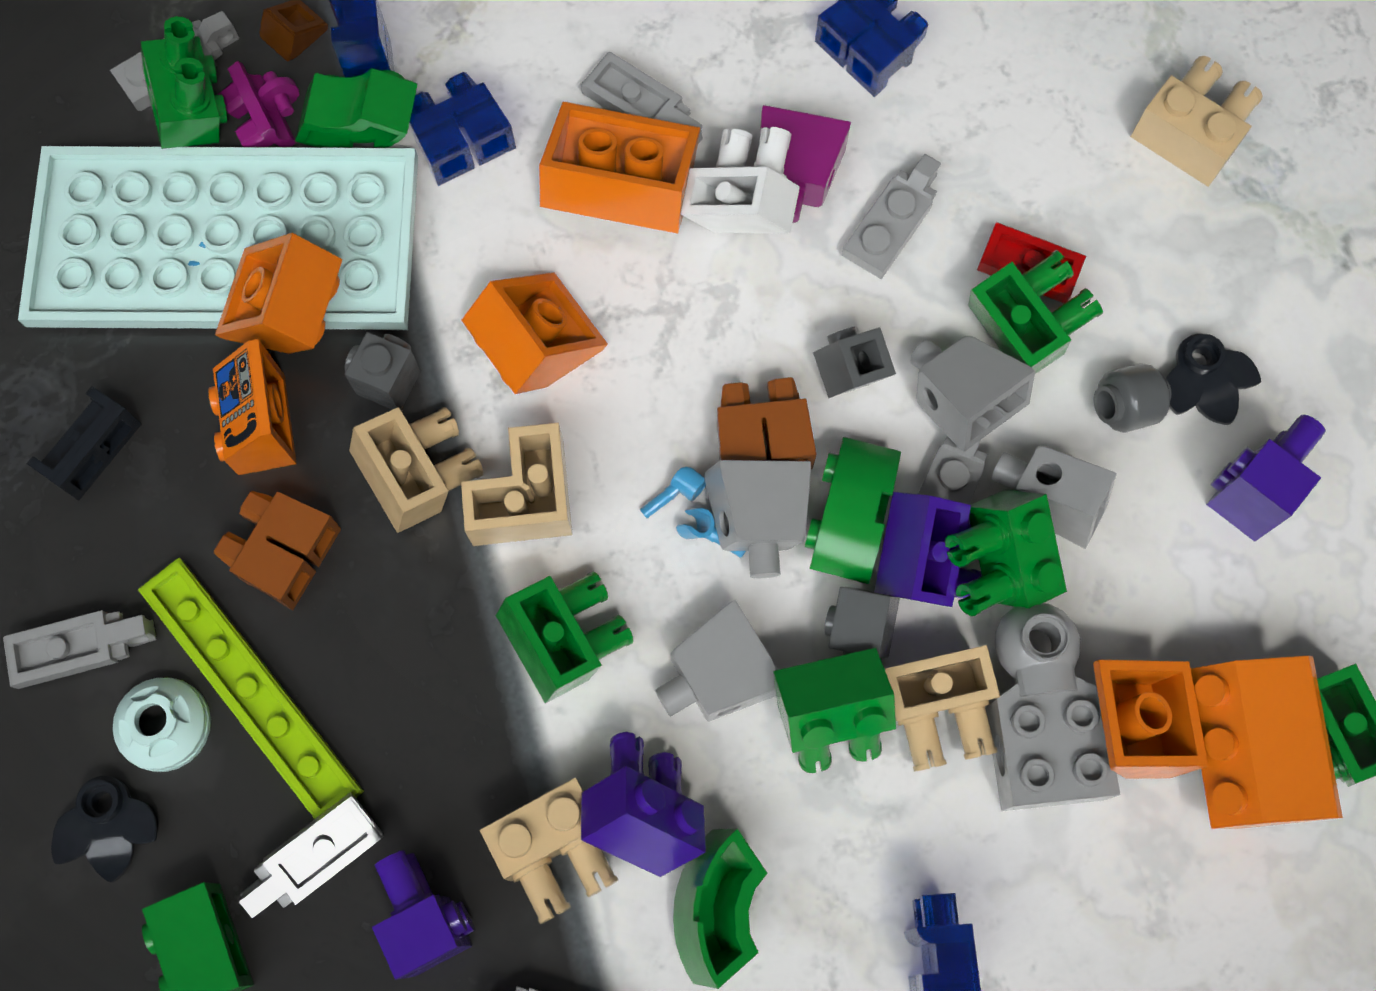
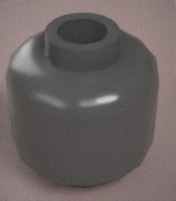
(1132, 398)

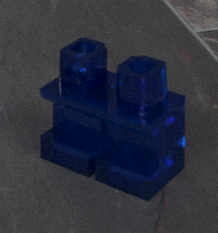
(360, 37)
(869, 39)
(477, 116)
(945, 945)

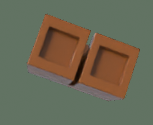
(783, 418)
(282, 523)

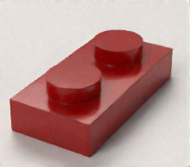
(1025, 252)

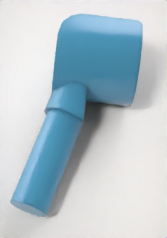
(685, 481)
(705, 528)

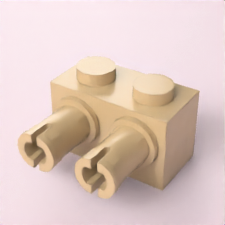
(1192, 128)
(399, 469)
(951, 682)
(534, 835)

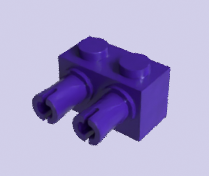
(1270, 483)
(914, 549)
(641, 815)
(423, 925)

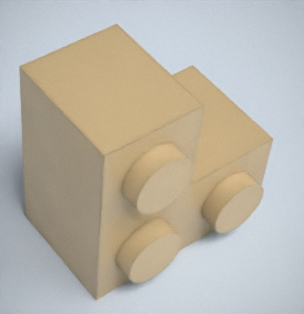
(530, 501)

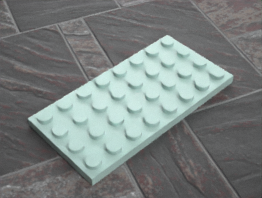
(126, 221)

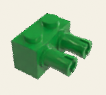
(181, 87)
(1019, 320)
(1015, 552)
(550, 639)
(833, 704)
(1350, 724)

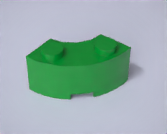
(356, 110)
(854, 511)
(714, 909)

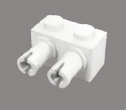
(744, 197)

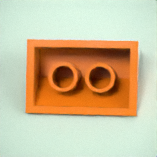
(617, 166)
(1265, 743)

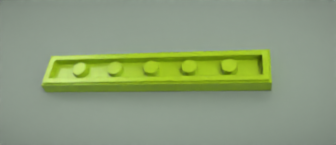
(249, 688)

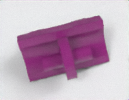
(266, 100)

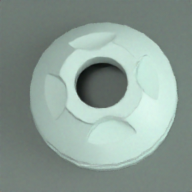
(184, 731)

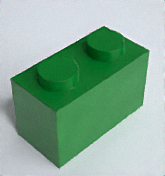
(196, 942)

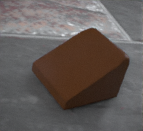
(291, 28)

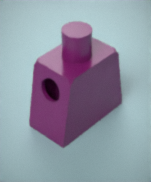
(813, 151)

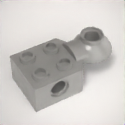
(1049, 721)

